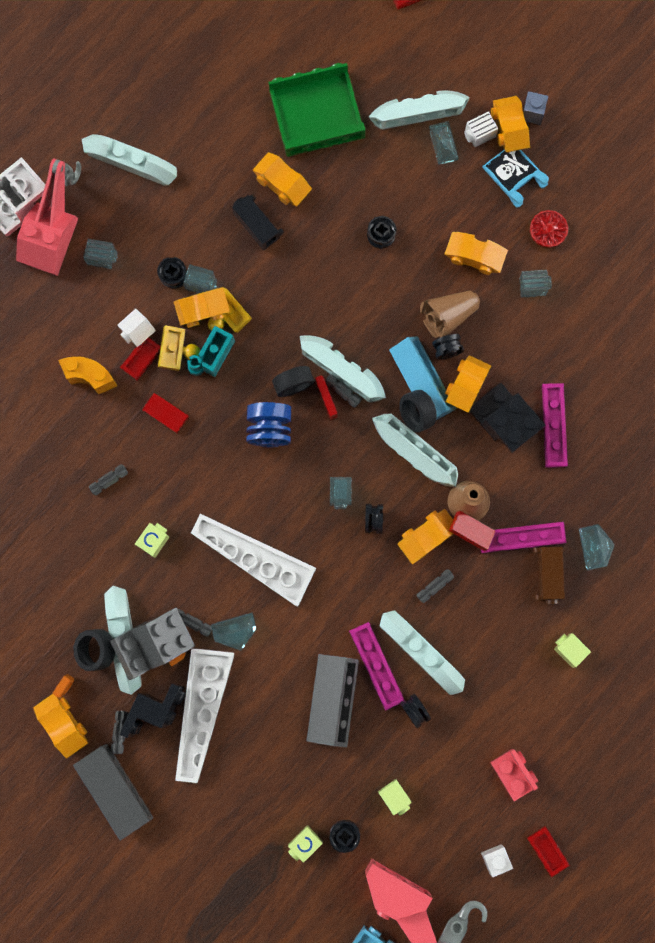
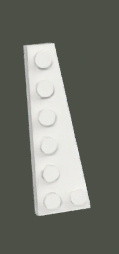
(268, 565)
(203, 698)

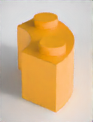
(511, 124)
(281, 179)
(469, 251)
(201, 306)
(87, 372)
(468, 383)
(426, 537)
(61, 725)

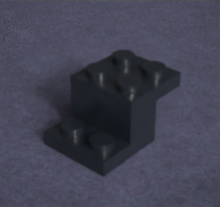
(506, 417)
(152, 711)

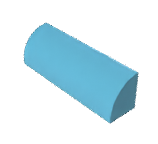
(420, 373)

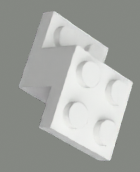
(18, 192)

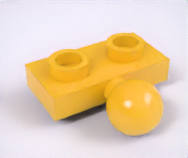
(236, 318)
(173, 349)

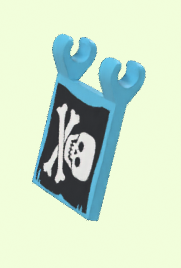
(512, 171)

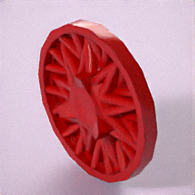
(548, 228)

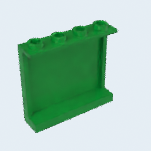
(316, 109)

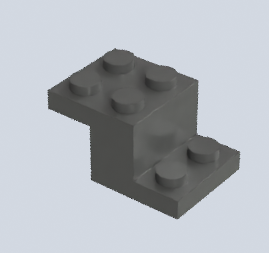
(152, 643)

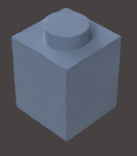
(534, 107)

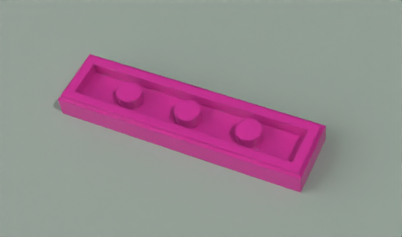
(555, 428)
(527, 537)
(377, 666)

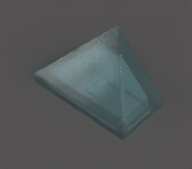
(443, 142)
(596, 546)
(234, 631)

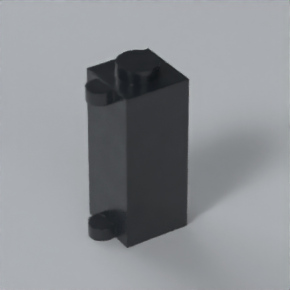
(256, 222)

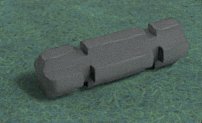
(342, 390)
(108, 479)
(436, 585)
(195, 623)
(117, 747)

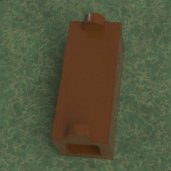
(550, 574)

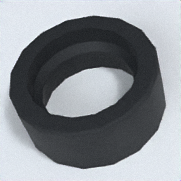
(293, 381)
(426, 410)
(81, 650)

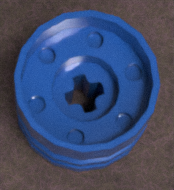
(268, 427)

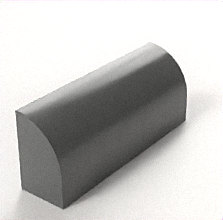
(332, 700)
(113, 791)

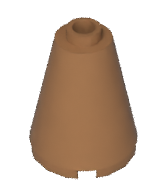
(448, 312)
(460, 499)

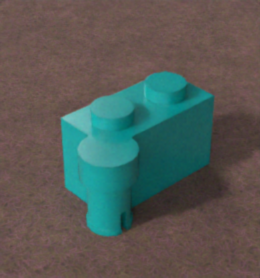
(212, 353)

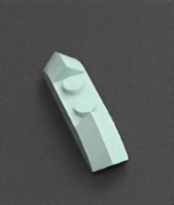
(418, 110)
(129, 159)
(350, 374)
(416, 450)
(119, 622)
(422, 652)

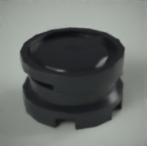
(381, 232)
(172, 272)
(448, 346)
(376, 518)
(412, 709)
(344, 836)

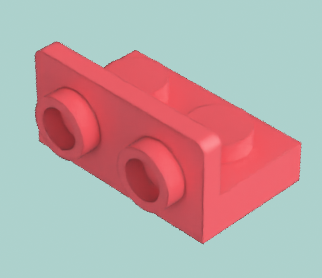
(514, 774)

